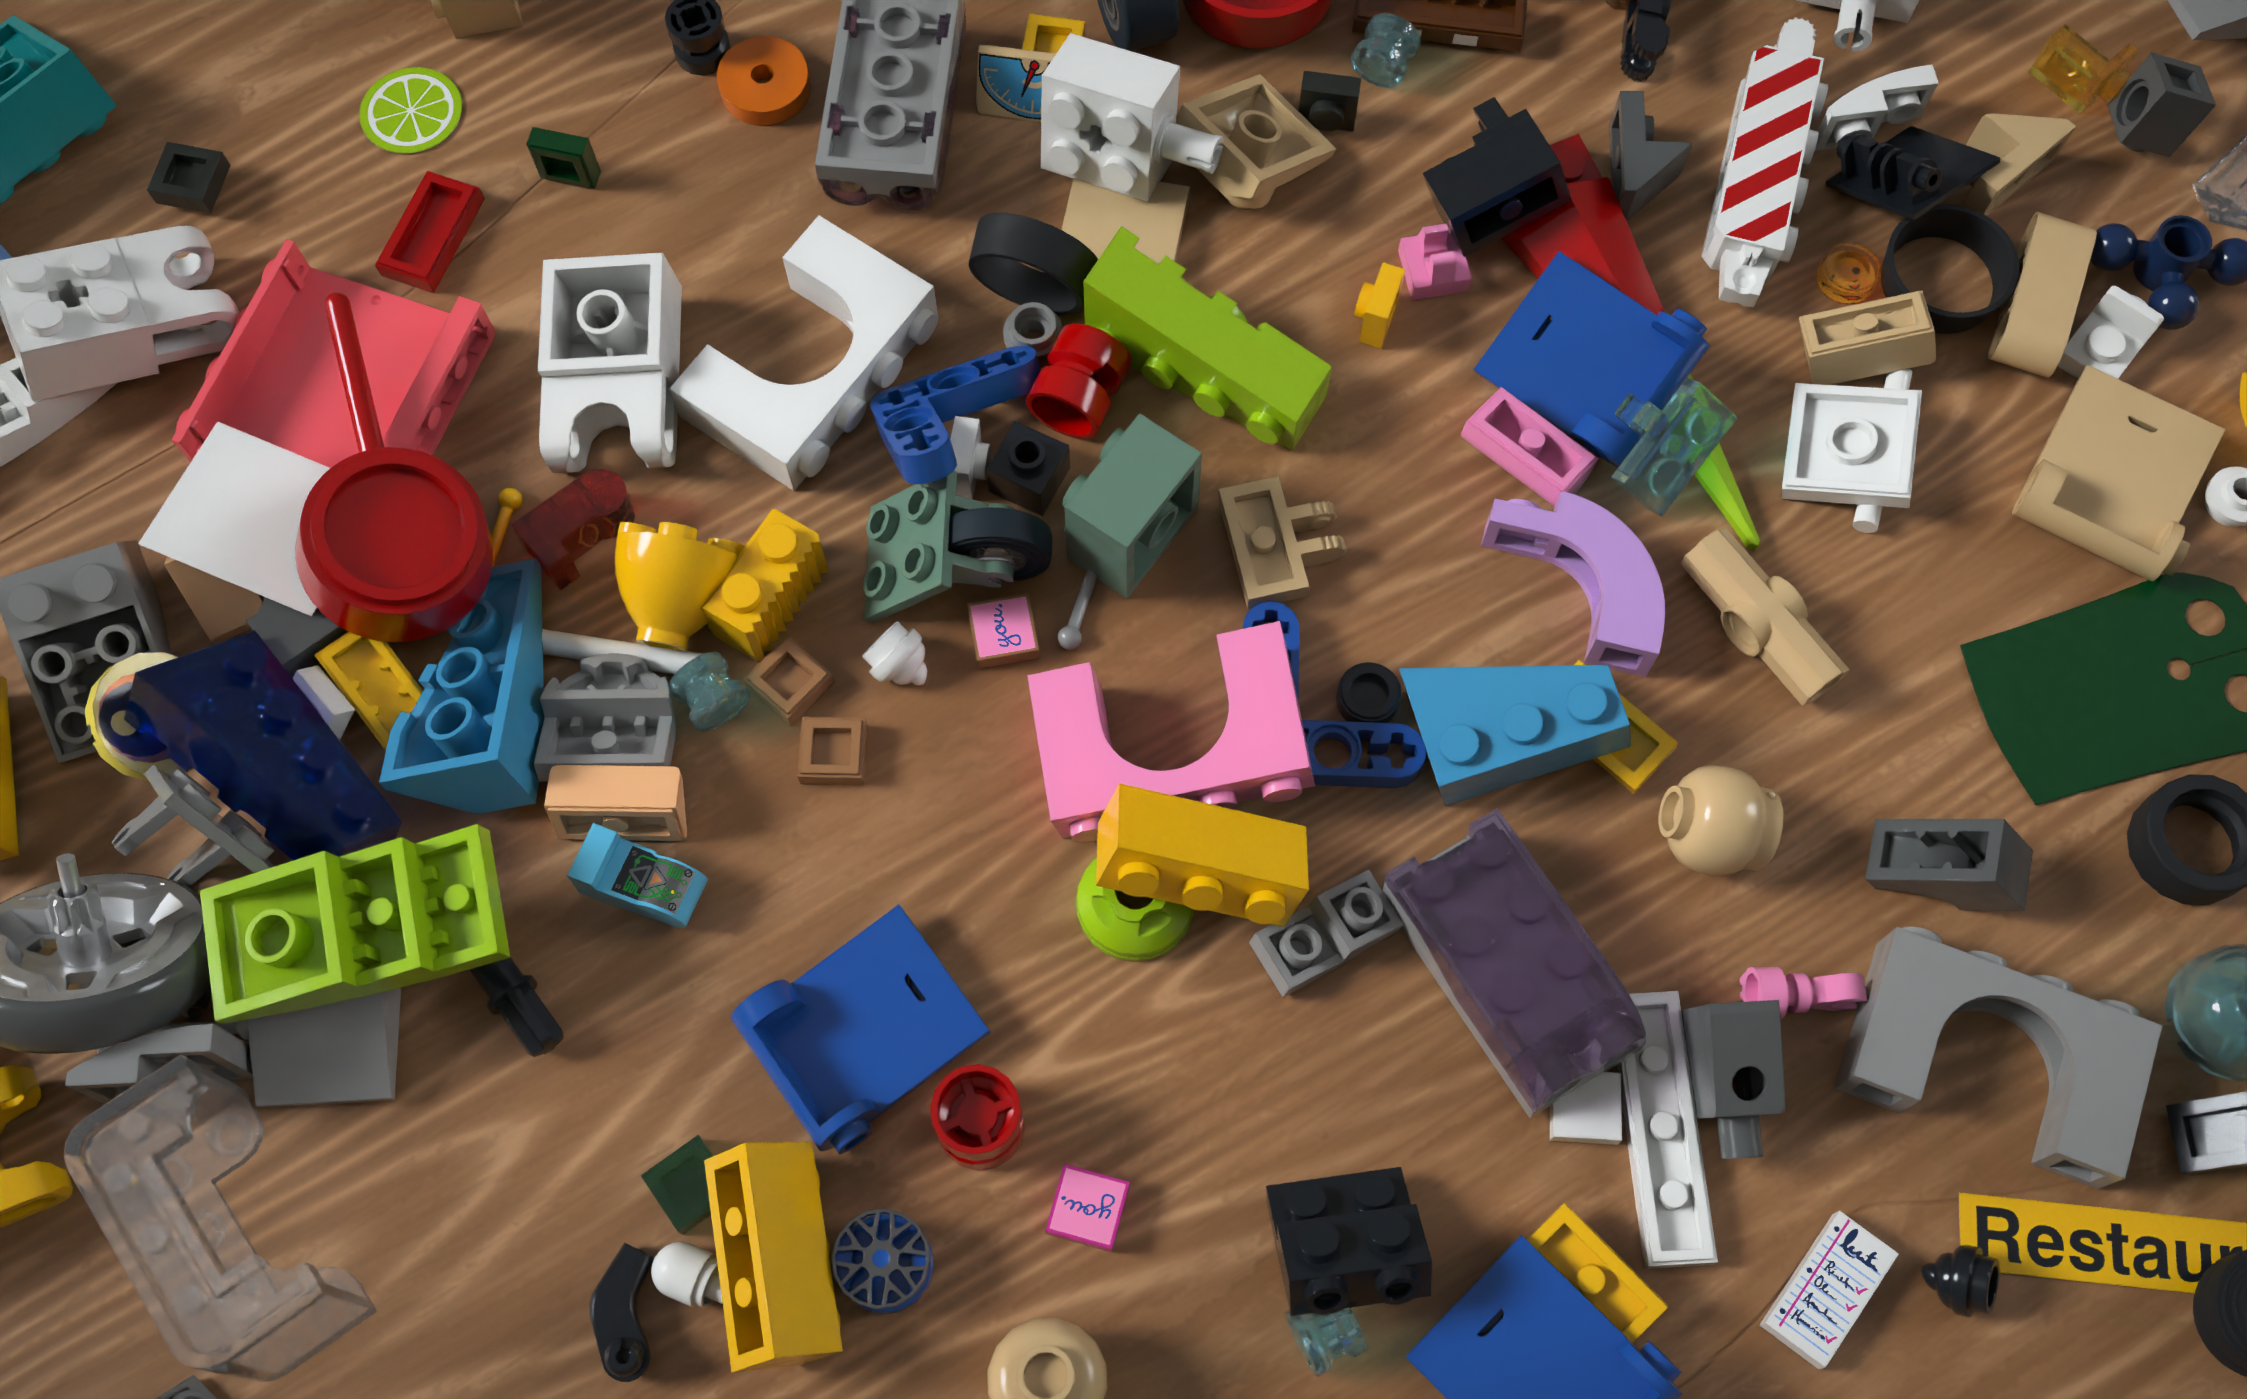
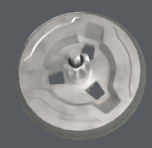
(71, 980)

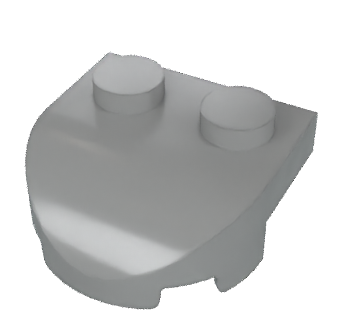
(606, 716)

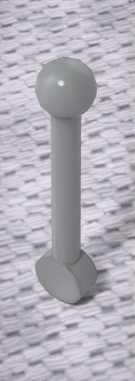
(1070, 636)

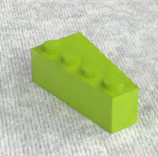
(1203, 344)

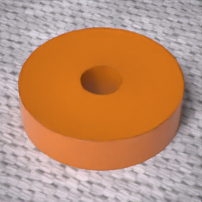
(769, 101)

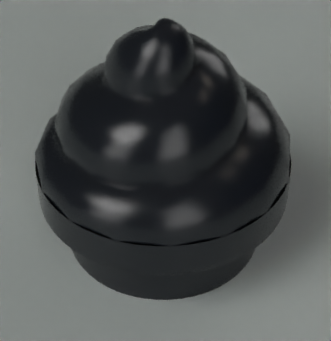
(1964, 1280)

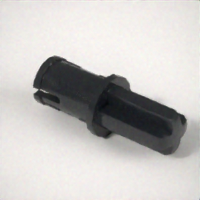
(519, 1005)

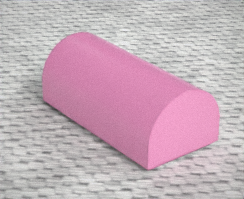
(1528, 446)

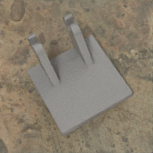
(191, 801)

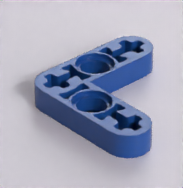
(914, 412)
(1380, 735)

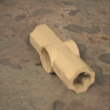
(1764, 616)

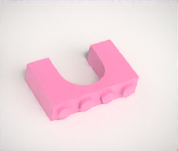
(1255, 757)

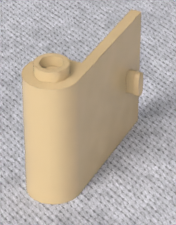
(2120, 474)

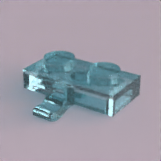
(1671, 443)

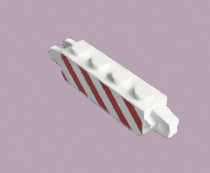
(1763, 164)

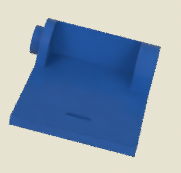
(1591, 356)
(855, 1034)
(1543, 1346)

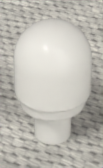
(687, 1274)

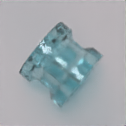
(1386, 49)
(709, 691)
(1326, 1338)

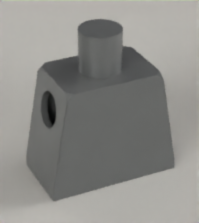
(1739, 1043)

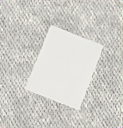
(239, 515)

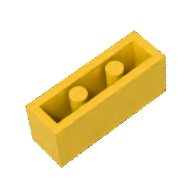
(1201, 856)
(772, 1255)

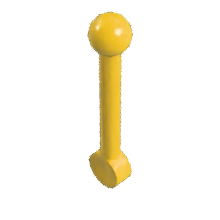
(509, 500)

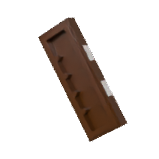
(1461, 22)

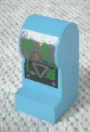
(636, 878)

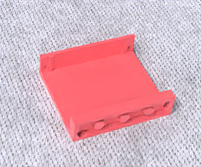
(285, 381)

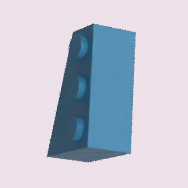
(1513, 722)

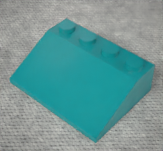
(43, 102)

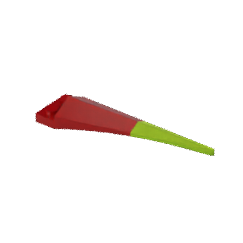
(1599, 239)

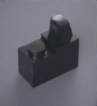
(1499, 181)

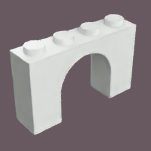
(793, 426)

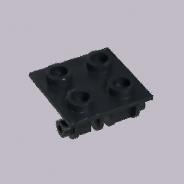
(1907, 171)

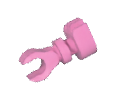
(1801, 993)

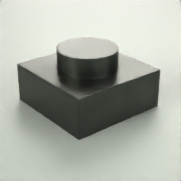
(1329, 100)
(188, 177)

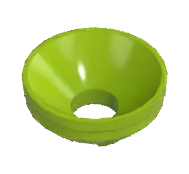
(1124, 931)

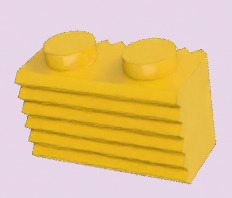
(766, 585)

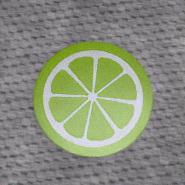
(410, 110)

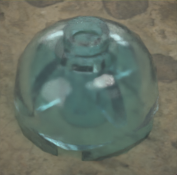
(2211, 1010)

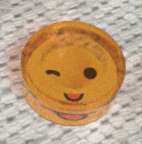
(1848, 273)

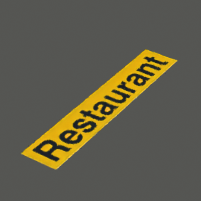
(2097, 1242)

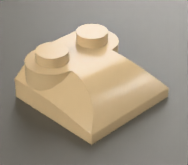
(1262, 143)

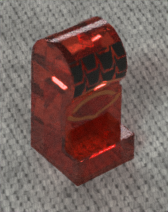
(574, 522)

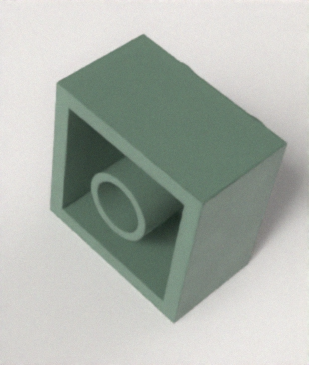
(1131, 504)

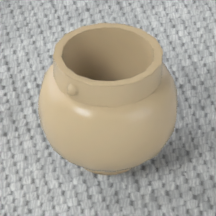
(1721, 821)
(1047, 1362)

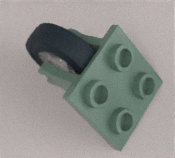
(937, 538)

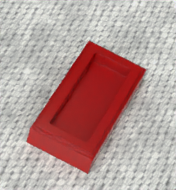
(430, 231)

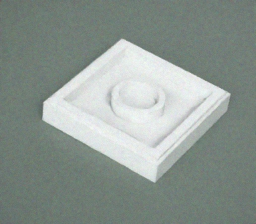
(1852, 445)

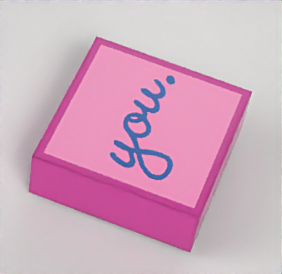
(1087, 1208)

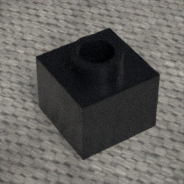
(1031, 483)

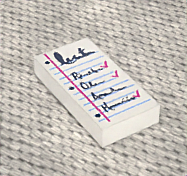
(1829, 1290)

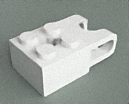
(112, 309)
(608, 356)

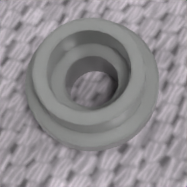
(1028, 318)

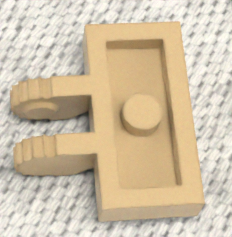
(1265, 543)

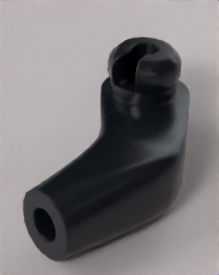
(615, 1317)

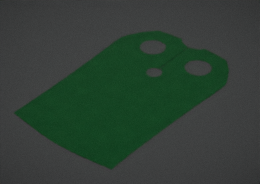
(2091, 690)

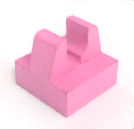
(1433, 263)

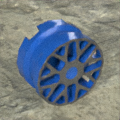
(883, 1261)

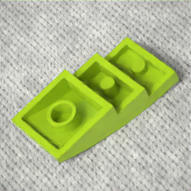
(352, 924)

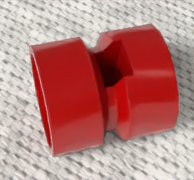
(1080, 379)
(977, 1117)

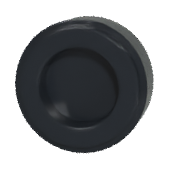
(1368, 694)

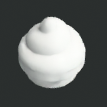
(898, 656)

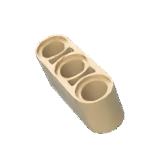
(2042, 308)

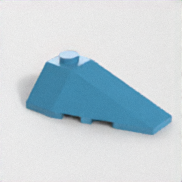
(480, 707)

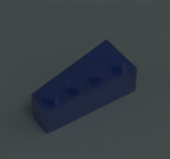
(263, 746)

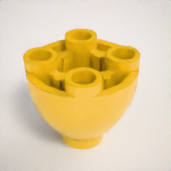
(669, 579)

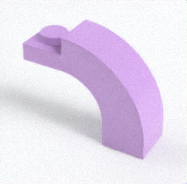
(1604, 561)

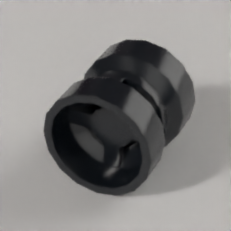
(697, 35)

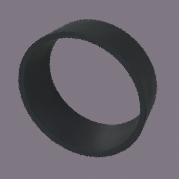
(1975, 232)
(1008, 239)

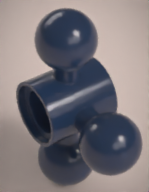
(2169, 260)

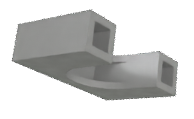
(2092, 1049)

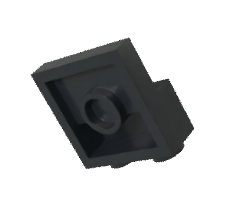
(1349, 1242)

